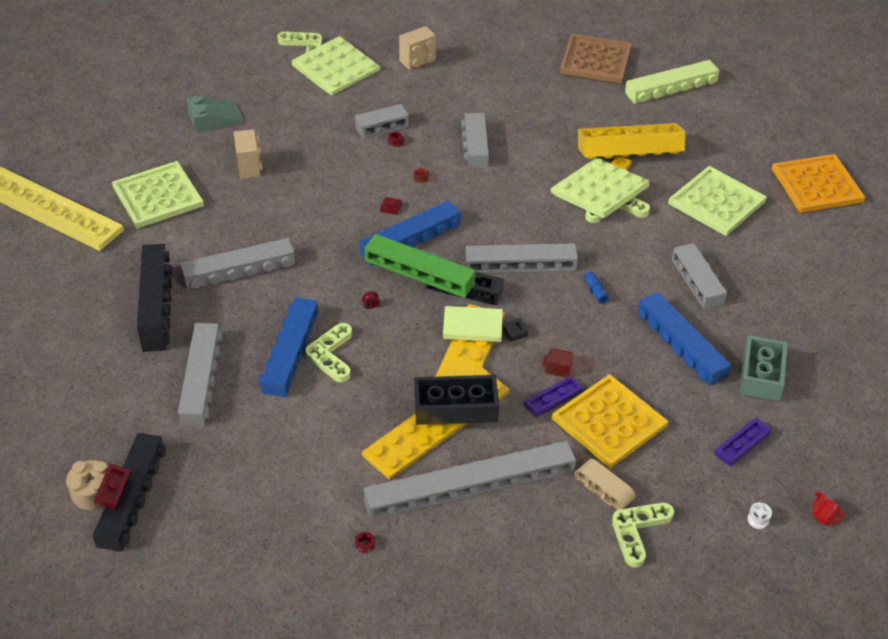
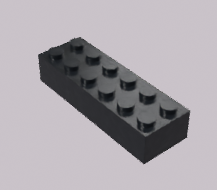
(154, 298)

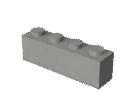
(475, 140)
(699, 276)

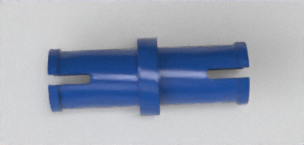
(596, 287)

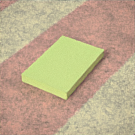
(472, 324)

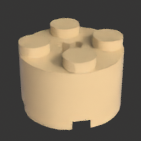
(84, 482)

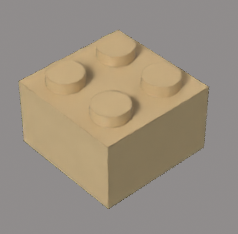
(417, 47)
(248, 153)

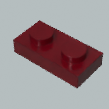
(112, 486)

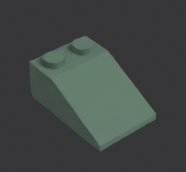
(212, 113)

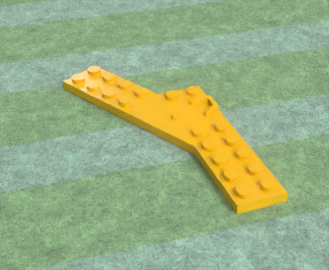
(412, 441)

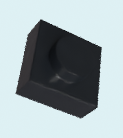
(515, 329)

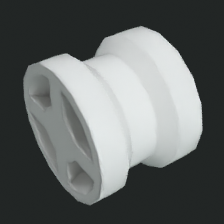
(764, 514)

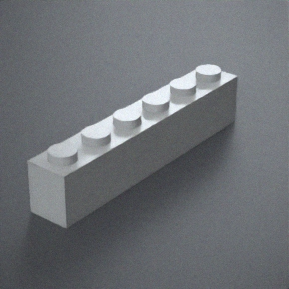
(521, 258)
(237, 263)
(199, 375)

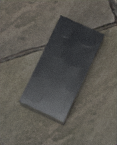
(456, 399)

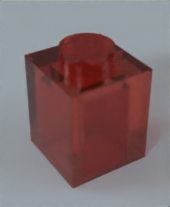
(558, 362)

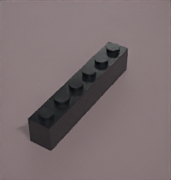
(143, 462)

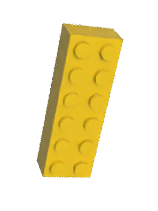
(631, 140)

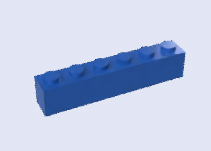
(420, 227)
(684, 338)
(289, 347)

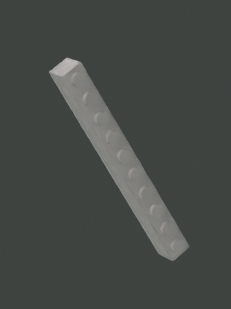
(468, 479)

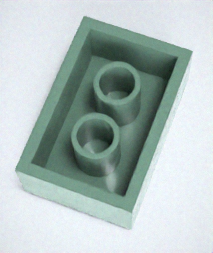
(763, 368)

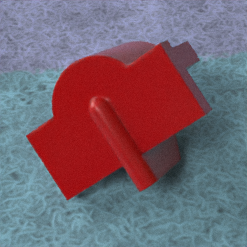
(826, 510)

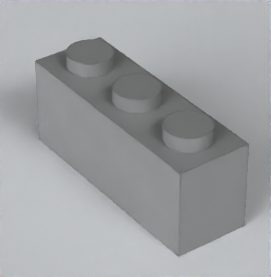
(381, 121)

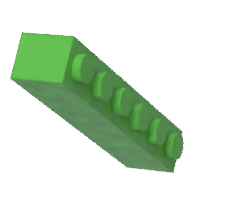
(420, 265)

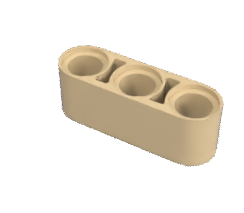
(606, 484)

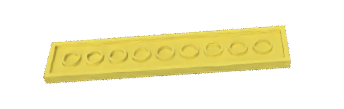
(57, 211)

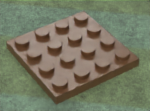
(595, 58)

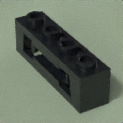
(484, 284)

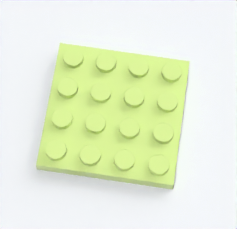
(335, 65)
(600, 187)
(157, 194)
(717, 200)

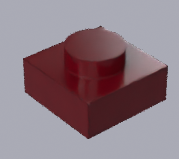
(391, 206)

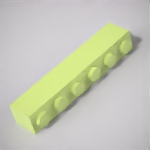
(671, 81)

